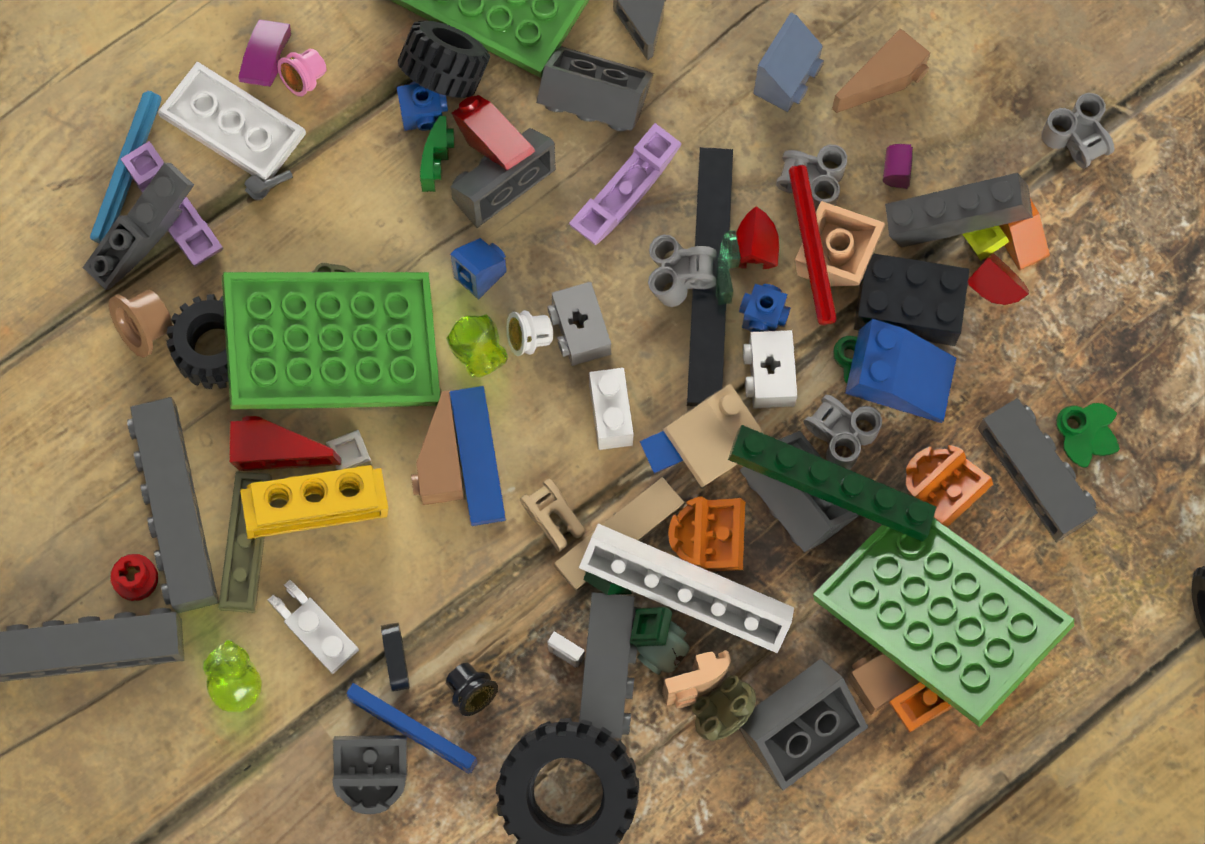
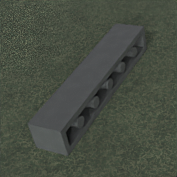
(173, 506)
(90, 645)

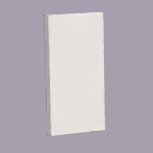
(231, 122)

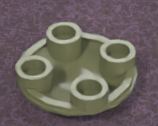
(724, 709)

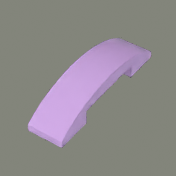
(627, 186)
(189, 229)

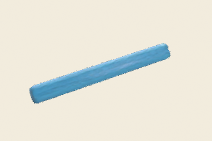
(121, 178)

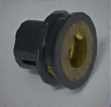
(471, 689)

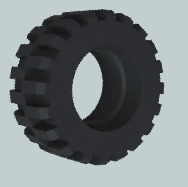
(574, 741)

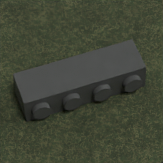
(959, 210)
(1037, 469)
(607, 663)

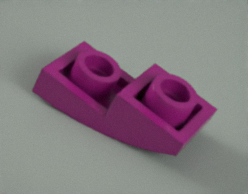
(263, 52)

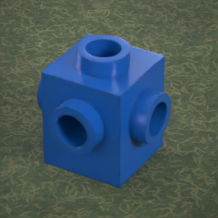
(420, 106)
(764, 308)

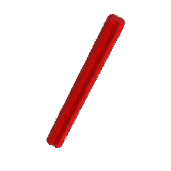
(812, 245)

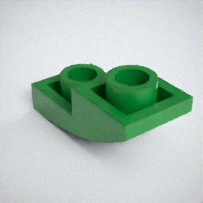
(434, 152)

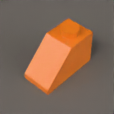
(1026, 240)

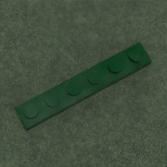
(832, 483)

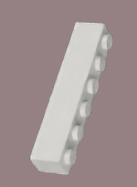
(687, 588)

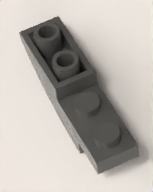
(141, 229)

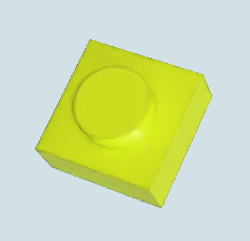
(986, 241)

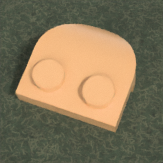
(706, 676)

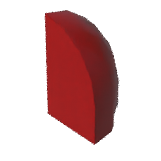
(758, 240)
(998, 282)

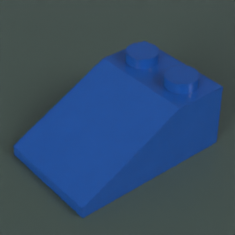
(901, 371)

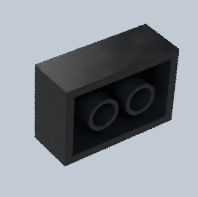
(914, 296)

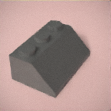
(594, 88)
(493, 188)
(803, 515)
(803, 723)

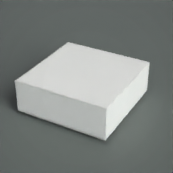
(351, 450)
(565, 649)

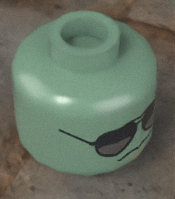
(666, 657)

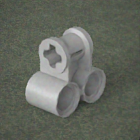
(1083, 134)
(819, 175)
(685, 268)
(841, 428)

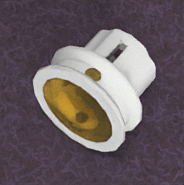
(528, 332)

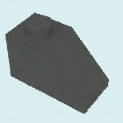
(642, 21)

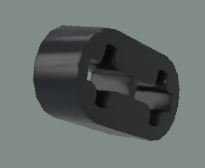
(395, 657)

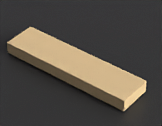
(634, 520)

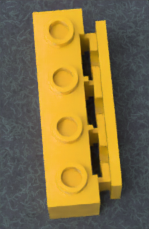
(300, 514)

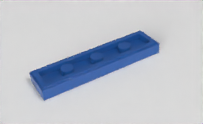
(477, 456)
(411, 728)

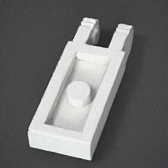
(315, 629)

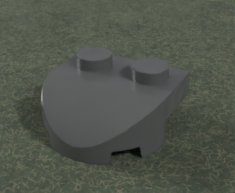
(370, 771)

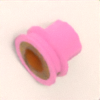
(301, 71)

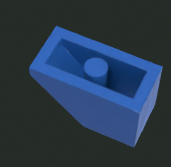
(478, 266)

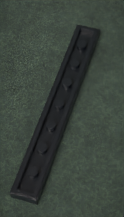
(708, 317)

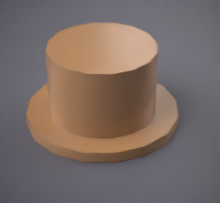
(140, 320)

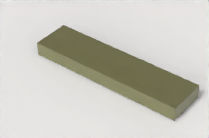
(242, 555)

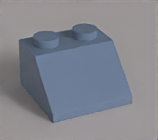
(788, 65)

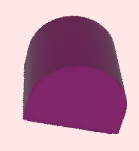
(898, 165)

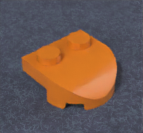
(946, 481)
(710, 533)

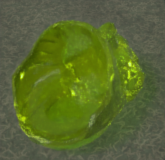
(476, 344)
(232, 678)

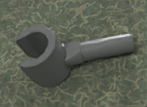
(258, 189)

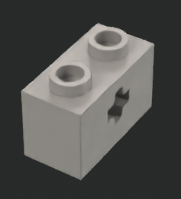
(582, 305)

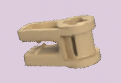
(549, 501)

